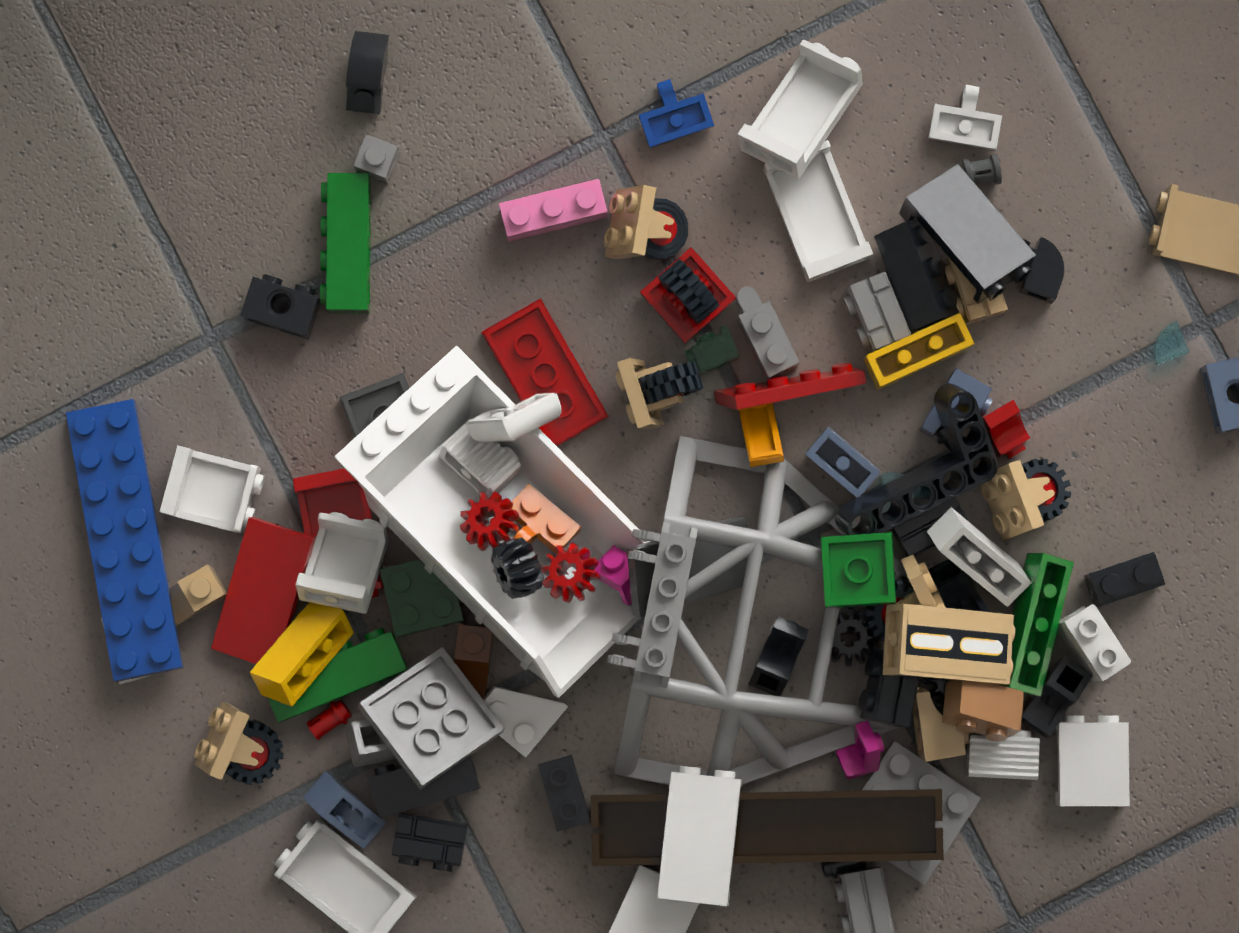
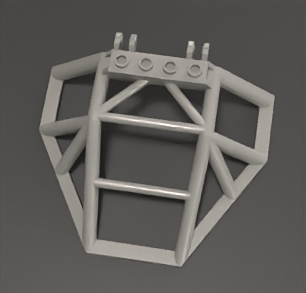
(664, 623)

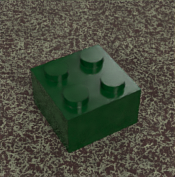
(418, 599)

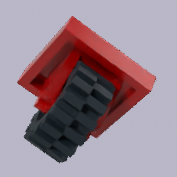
(688, 295)

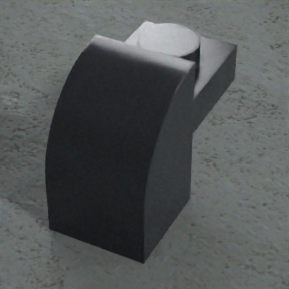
(366, 72)
(1046, 272)
(956, 587)
(778, 656)
(1060, 691)

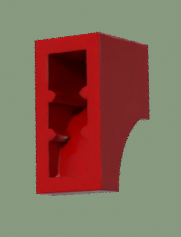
(1006, 430)

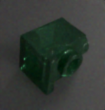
(712, 351)

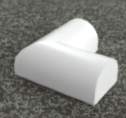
(516, 421)

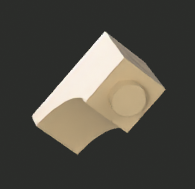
(196, 594)
(934, 738)

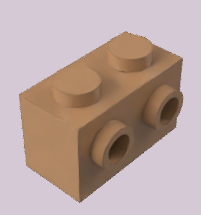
(983, 709)

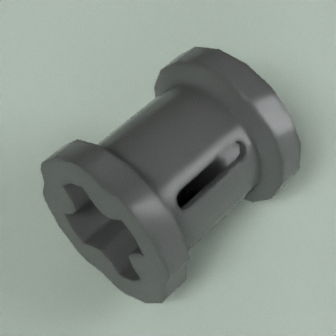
(991, 164)

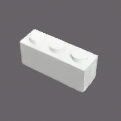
(979, 557)

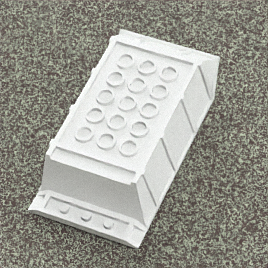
(422, 504)

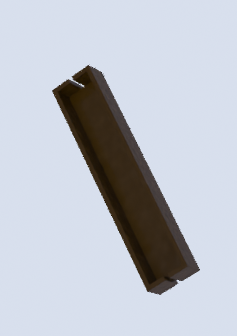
(784, 827)

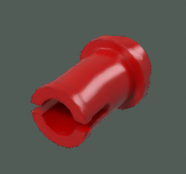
(329, 719)

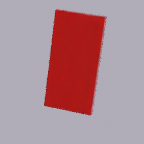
(541, 362)
(262, 589)

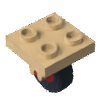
(644, 225)

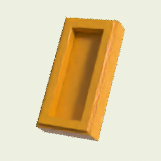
(761, 435)

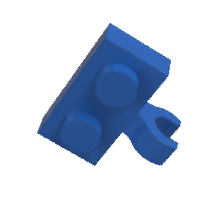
(675, 118)

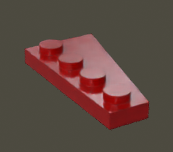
(786, 388)

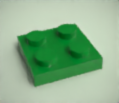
(858, 570)

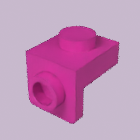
(615, 572)
(863, 755)

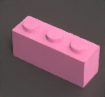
(553, 210)

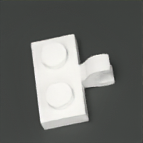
(965, 124)

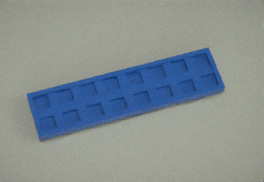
(124, 540)

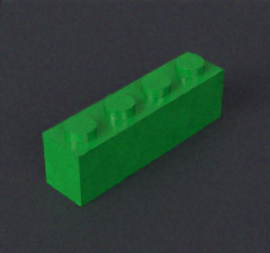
(348, 243)
(1037, 620)
(348, 672)

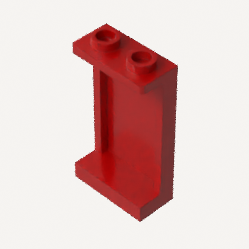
(332, 493)

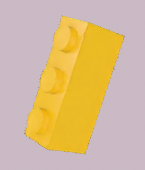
(918, 351)
(301, 653)

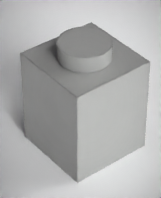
(377, 158)

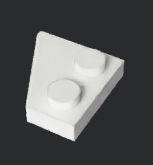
(523, 716)

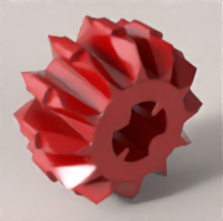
(478, 518)
(556, 572)

